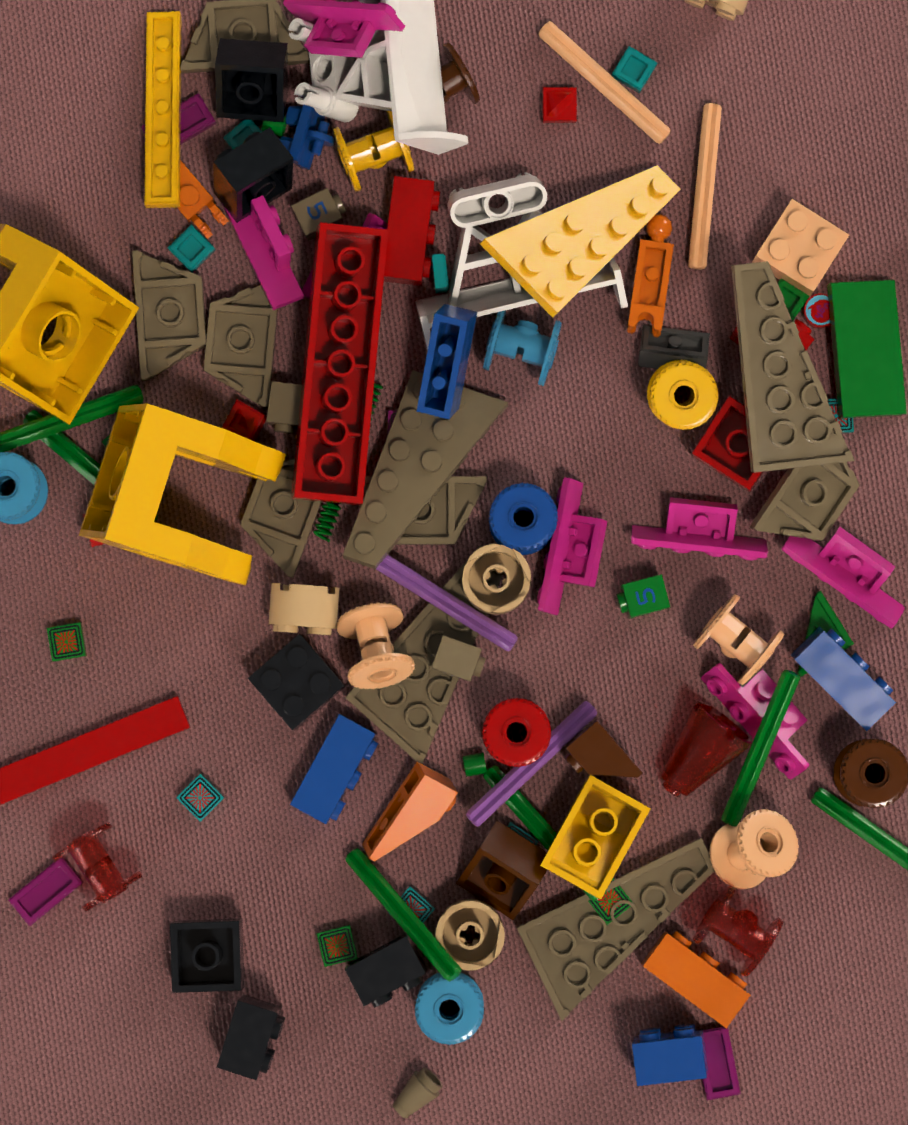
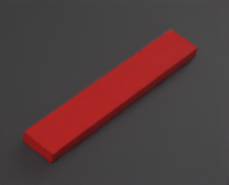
(92, 749)

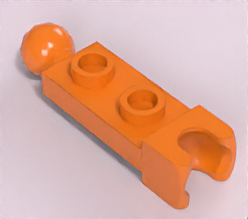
(652, 276)

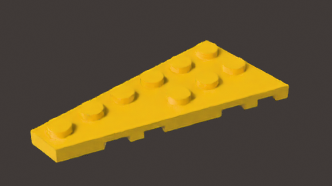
(572, 243)

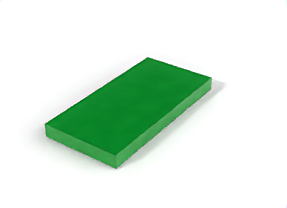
(866, 349)

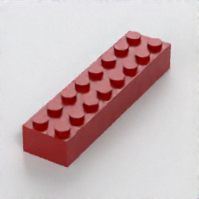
(339, 363)

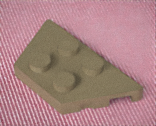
(241, 21)
(169, 314)
(242, 343)
(807, 501)
(445, 513)
(278, 521)

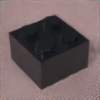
(251, 80)
(252, 170)
(296, 682)
(207, 955)
(385, 970)
(250, 1036)

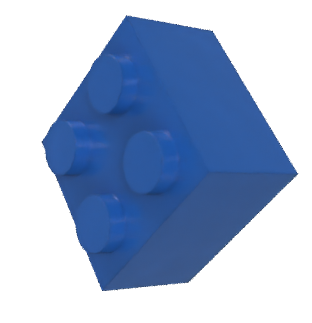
(669, 1055)

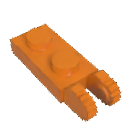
(194, 200)

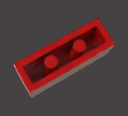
(410, 230)

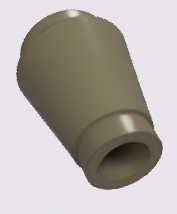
(418, 1092)

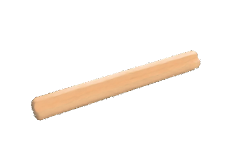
(604, 82)
(704, 186)

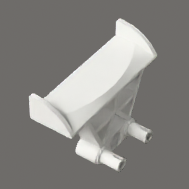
(394, 75)
(470, 208)

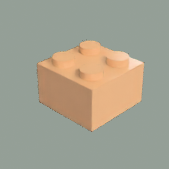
(801, 247)

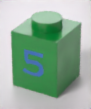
(643, 597)

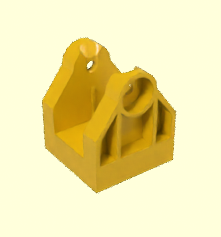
(86, 331)
(135, 477)

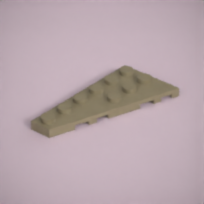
(782, 393)
(414, 467)
(416, 705)
(578, 949)

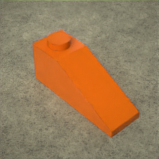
(415, 807)

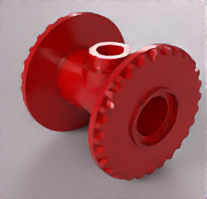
(537, 732)

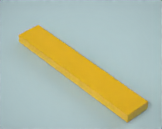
(163, 109)

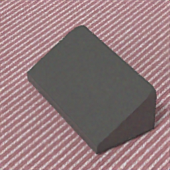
(672, 346)

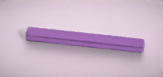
(447, 603)
(520, 775)

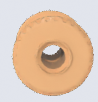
(738, 640)
(379, 663)
(754, 849)

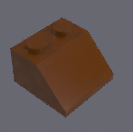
(599, 754)
(504, 870)

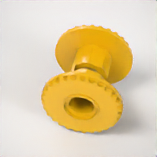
(371, 152)
(702, 397)

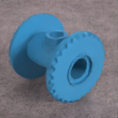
(524, 340)
(29, 492)
(445, 1027)

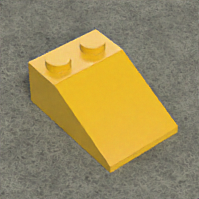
(595, 836)

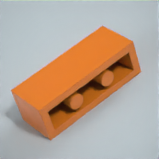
(696, 978)

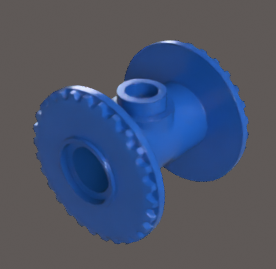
(528, 499)

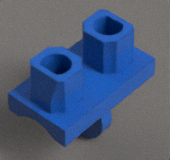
(309, 135)

